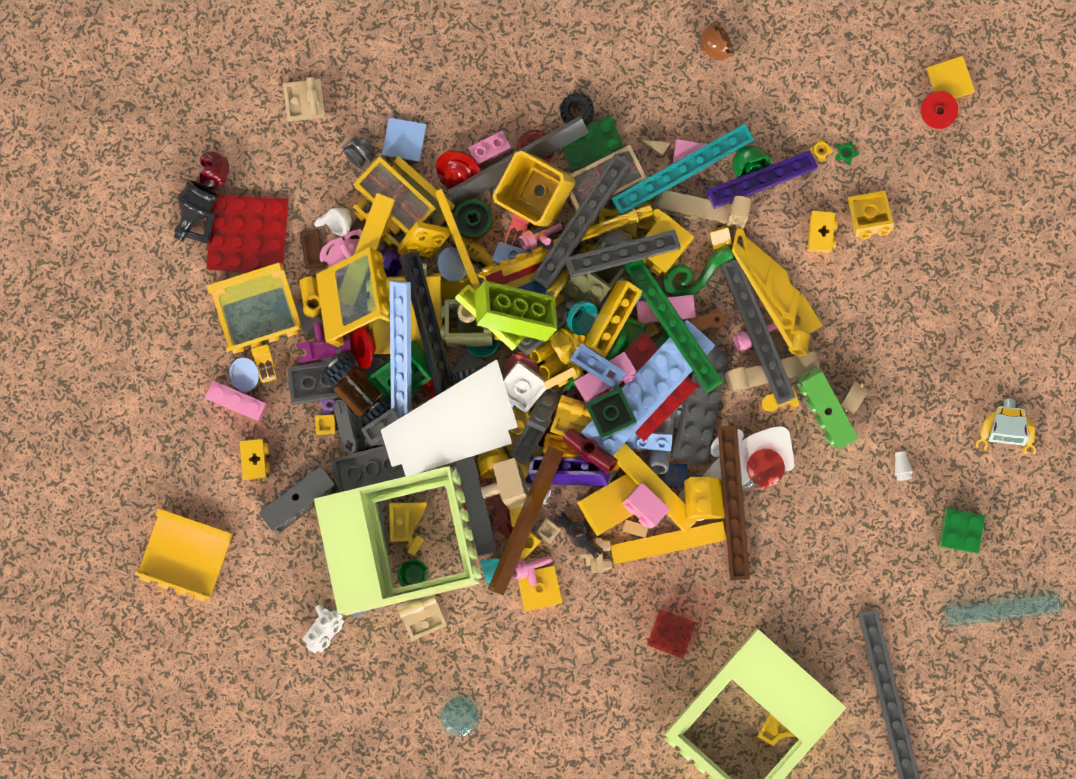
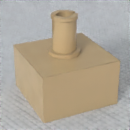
(509, 484)

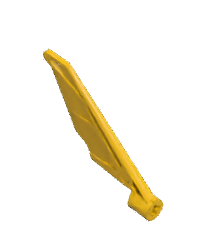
(773, 289)

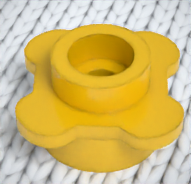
(821, 145)

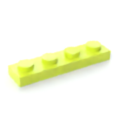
(467, 299)

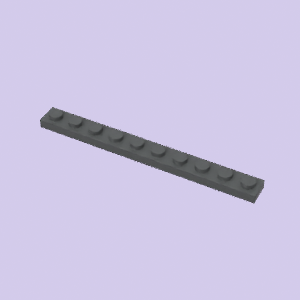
(888, 695)

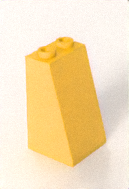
(605, 506)

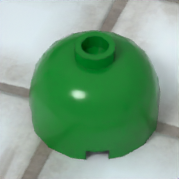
(749, 160)

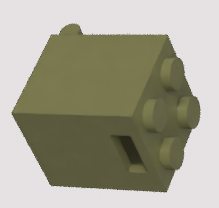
(595, 285)
(468, 333)

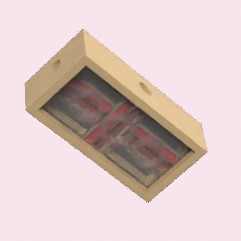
(587, 176)

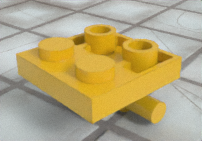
(570, 414)

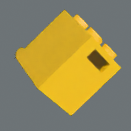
(662, 263)

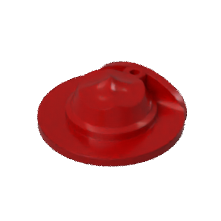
(456, 167)
(362, 346)

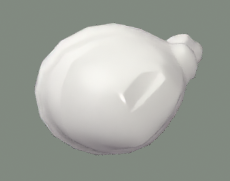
(337, 219)

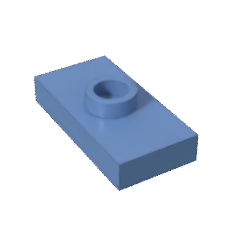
(506, 251)

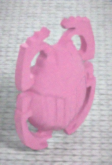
(341, 249)

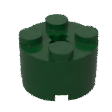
(476, 229)

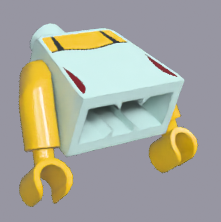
(1008, 426)

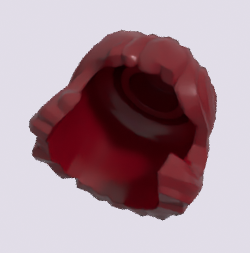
(214, 170)

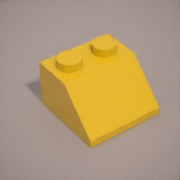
(704, 498)

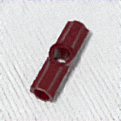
(598, 457)

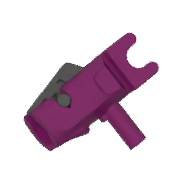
(321, 349)

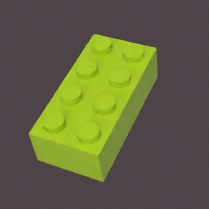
(515, 311)

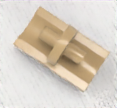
(598, 565)

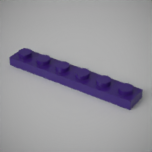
(762, 179)

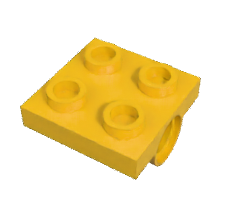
(425, 239)

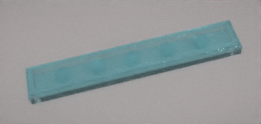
(1002, 610)

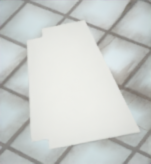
(454, 424)

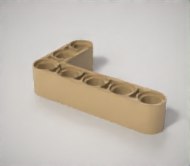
(700, 209)
(742, 378)

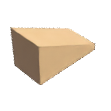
(658, 147)
(635, 528)

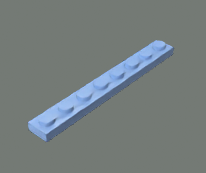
(400, 346)

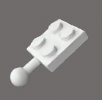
(523, 386)

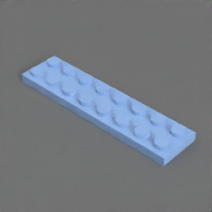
(651, 387)

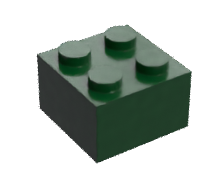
(611, 413)

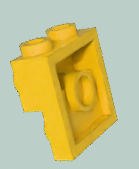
(870, 214)

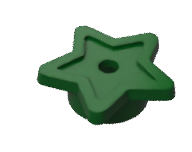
(851, 152)

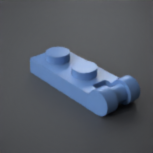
(597, 366)

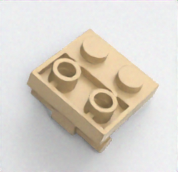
(304, 100)
(421, 616)

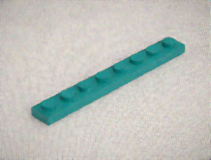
(682, 169)

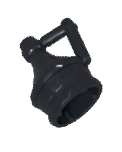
(195, 204)

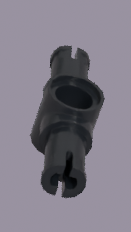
(585, 541)

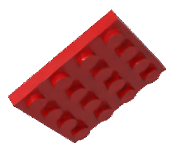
(247, 233)
(639, 353)

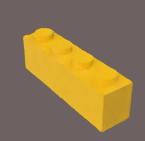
(612, 317)

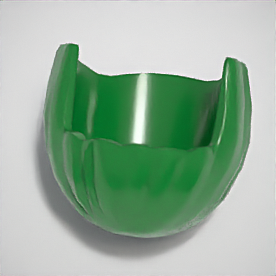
(412, 572)

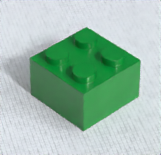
(961, 530)

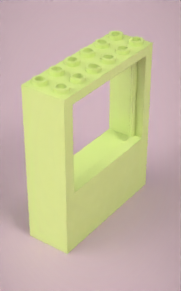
(358, 549)
(778, 687)

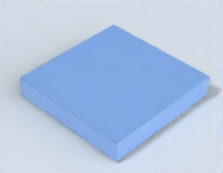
(404, 139)

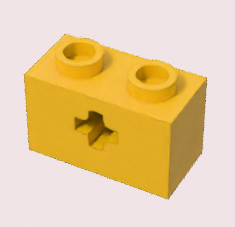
(815, 240)
(249, 469)

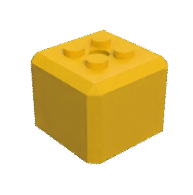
(519, 186)

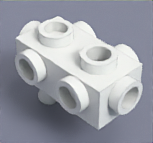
(323, 629)

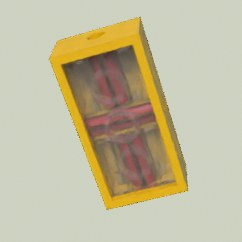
(409, 203)

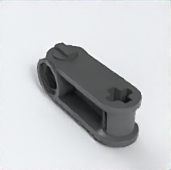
(349, 427)

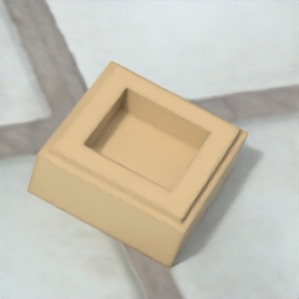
(548, 530)

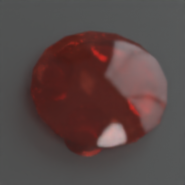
(765, 467)

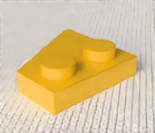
(404, 520)

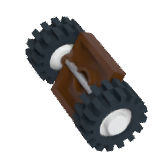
(355, 388)

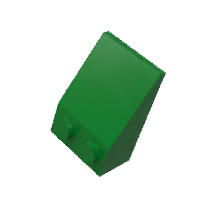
(419, 372)

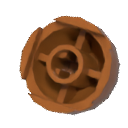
(716, 42)

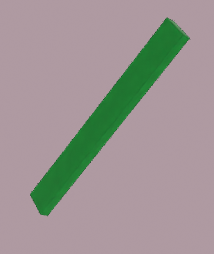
(673, 325)

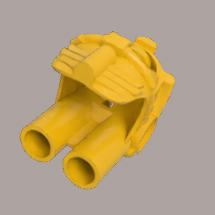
(557, 352)

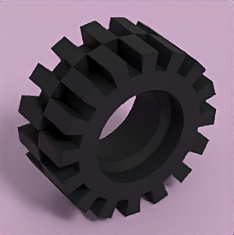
(580, 99)

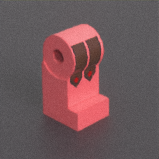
(516, 228)

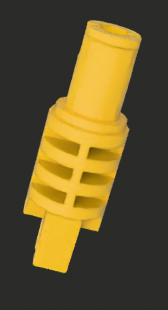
(477, 252)

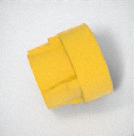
(488, 458)

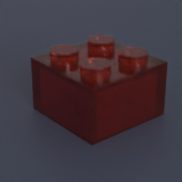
(671, 633)

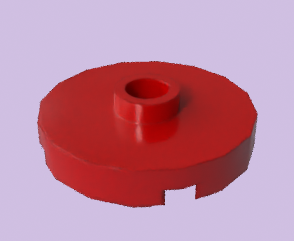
(932, 102)

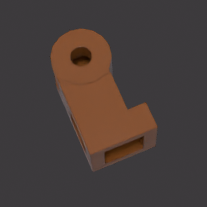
(712, 320)

